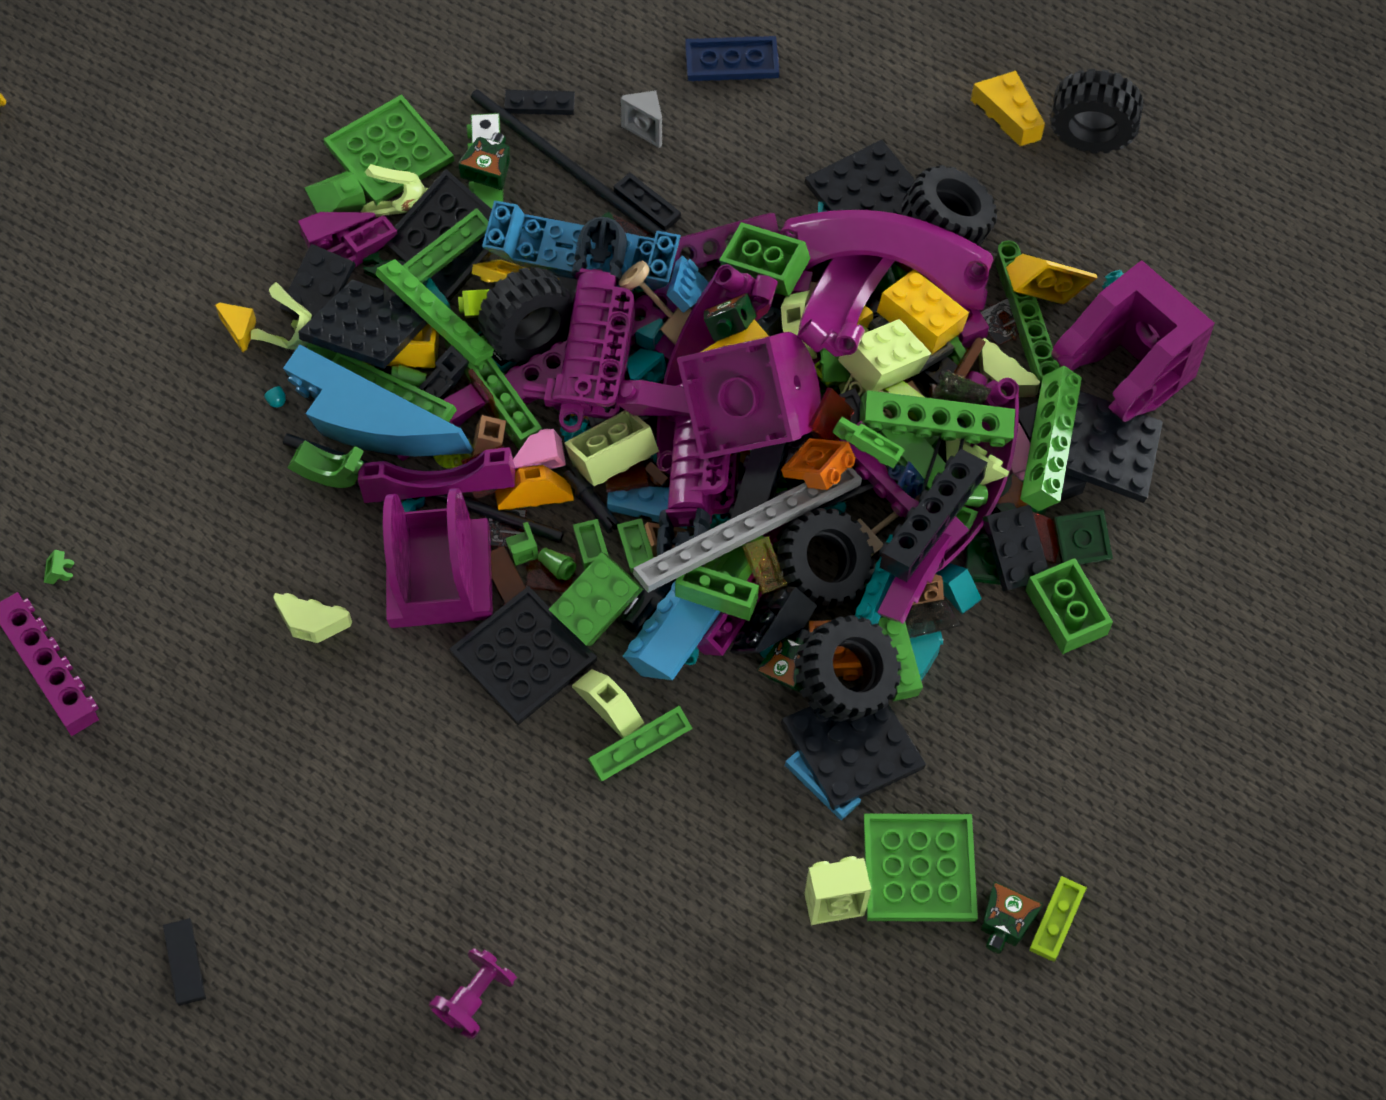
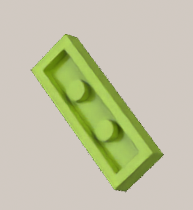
(1057, 919)

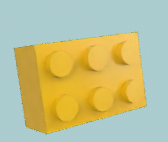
(924, 310)

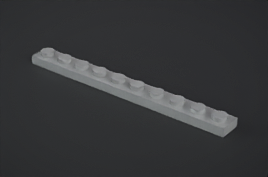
(739, 531)

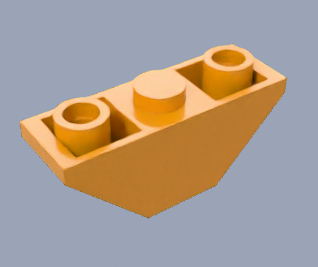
(533, 488)

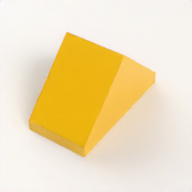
(238, 322)

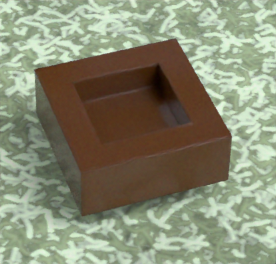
(657, 477)

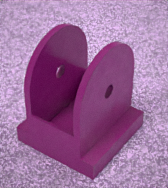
(750, 394)
(436, 564)

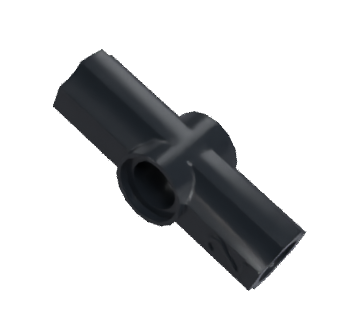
(644, 607)

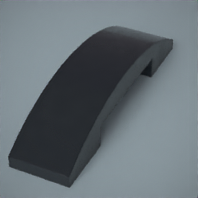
(446, 375)

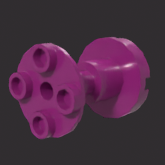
(466, 1001)

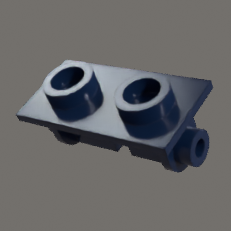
(908, 479)

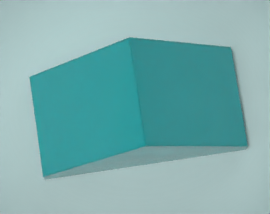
(959, 587)

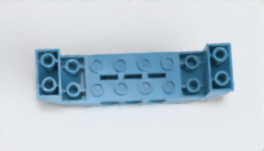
(553, 245)

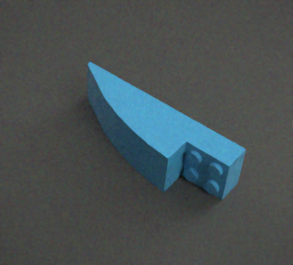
(367, 414)

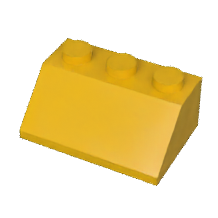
(1047, 279)
(421, 351)

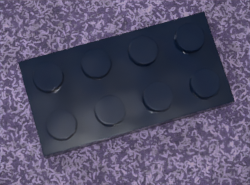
(732, 58)

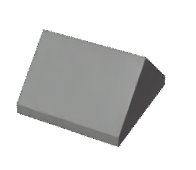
(642, 116)

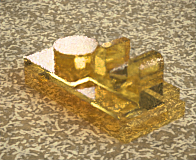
(764, 565)

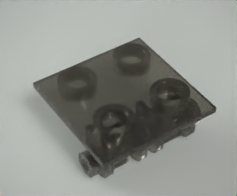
(959, 389)
(930, 618)

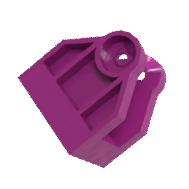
(1152, 325)

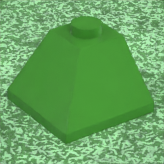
(337, 194)

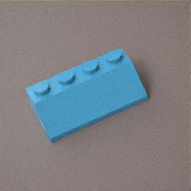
(669, 637)

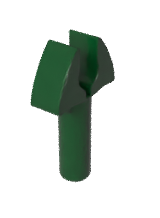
(374, 258)

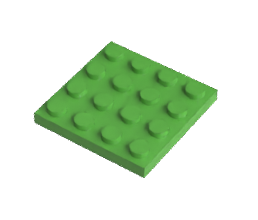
(391, 139)
(920, 867)

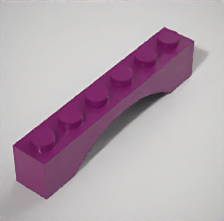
(487, 471)
(885, 487)

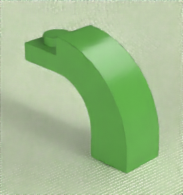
(326, 468)

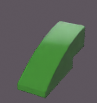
(589, 541)

